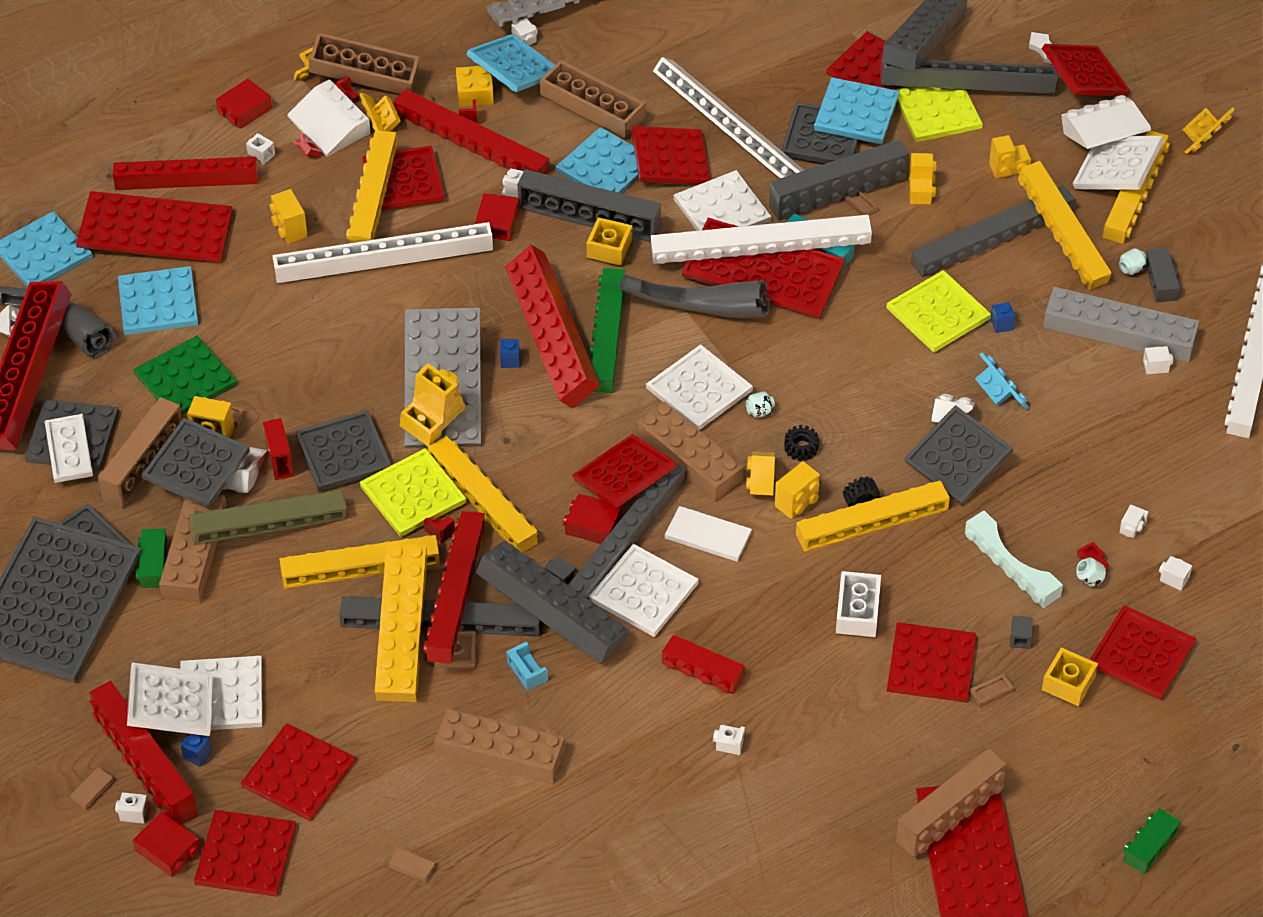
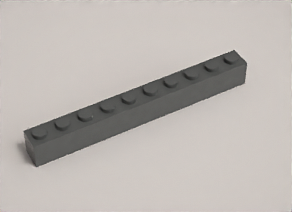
(973, 76)
(980, 236)
(628, 530)
(478, 617)

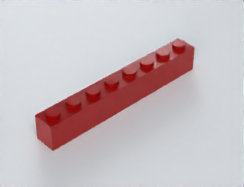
(185, 173)

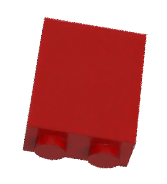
(243, 103)
(500, 213)
(278, 449)
(591, 518)
(166, 844)

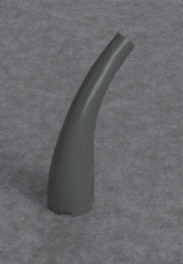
(724, 300)
(79, 324)

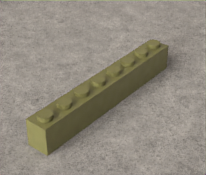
(267, 517)

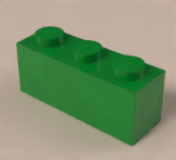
(152, 557)
(1151, 840)

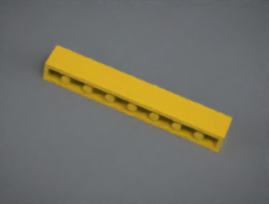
(373, 187)
(1130, 201)
(1064, 225)
(483, 495)
(872, 515)
(346, 562)

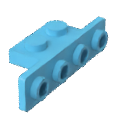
(996, 385)

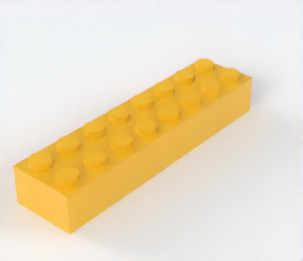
(401, 622)

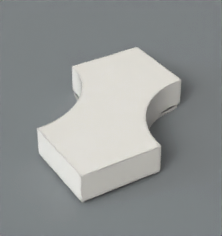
(1036, 43)

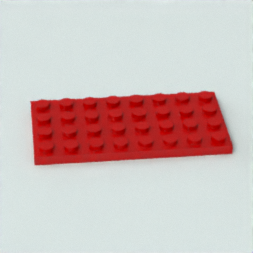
(154, 226)
(794, 279)
(976, 865)

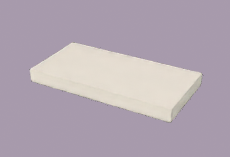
(68, 448)
(708, 533)

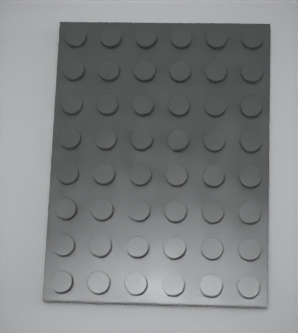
(59, 596)

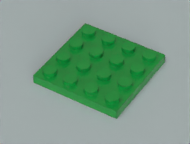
(185, 373)

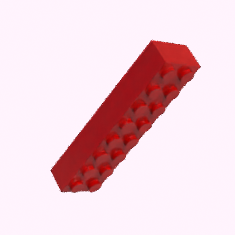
(143, 755)

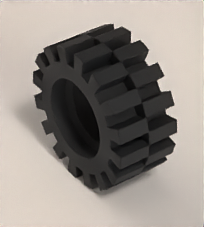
(801, 434)
(860, 491)

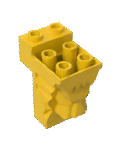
(434, 404)

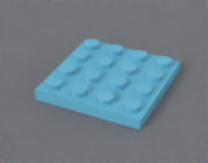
(511, 62)
(856, 110)
(601, 162)
(42, 250)
(157, 300)

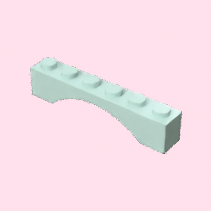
(1038, 584)

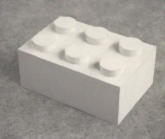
(858, 604)

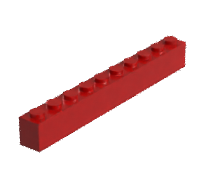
(469, 134)
(455, 588)

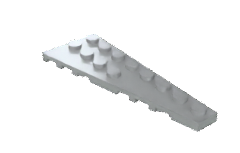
(514, 9)

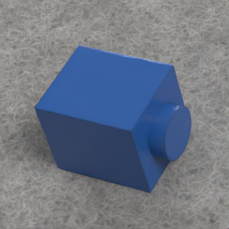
(1002, 317)
(509, 353)
(196, 749)

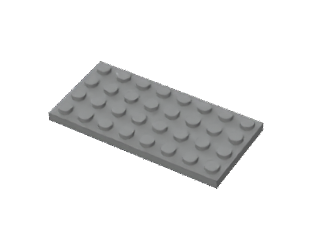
(449, 342)

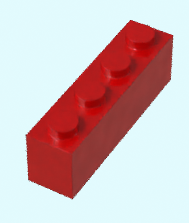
(703, 664)

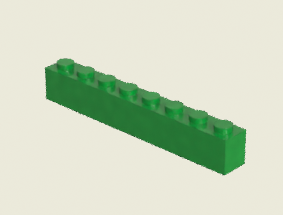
(607, 328)

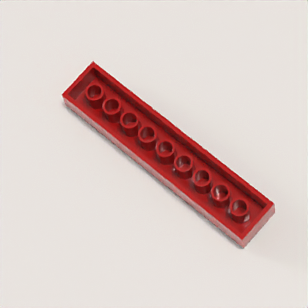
(552, 326)
(28, 355)

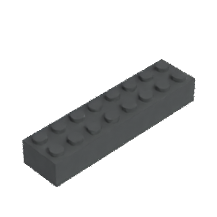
(922, 32)
(838, 178)
(585, 203)
(552, 601)

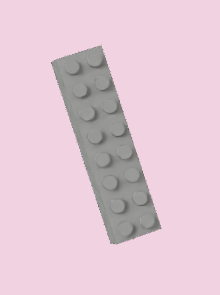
(1119, 323)

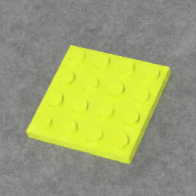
(937, 112)
(938, 311)
(412, 492)

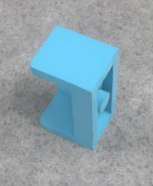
(526, 667)

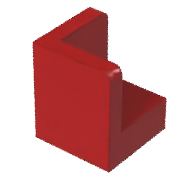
(345, 86)
(470, 113)
(439, 527)

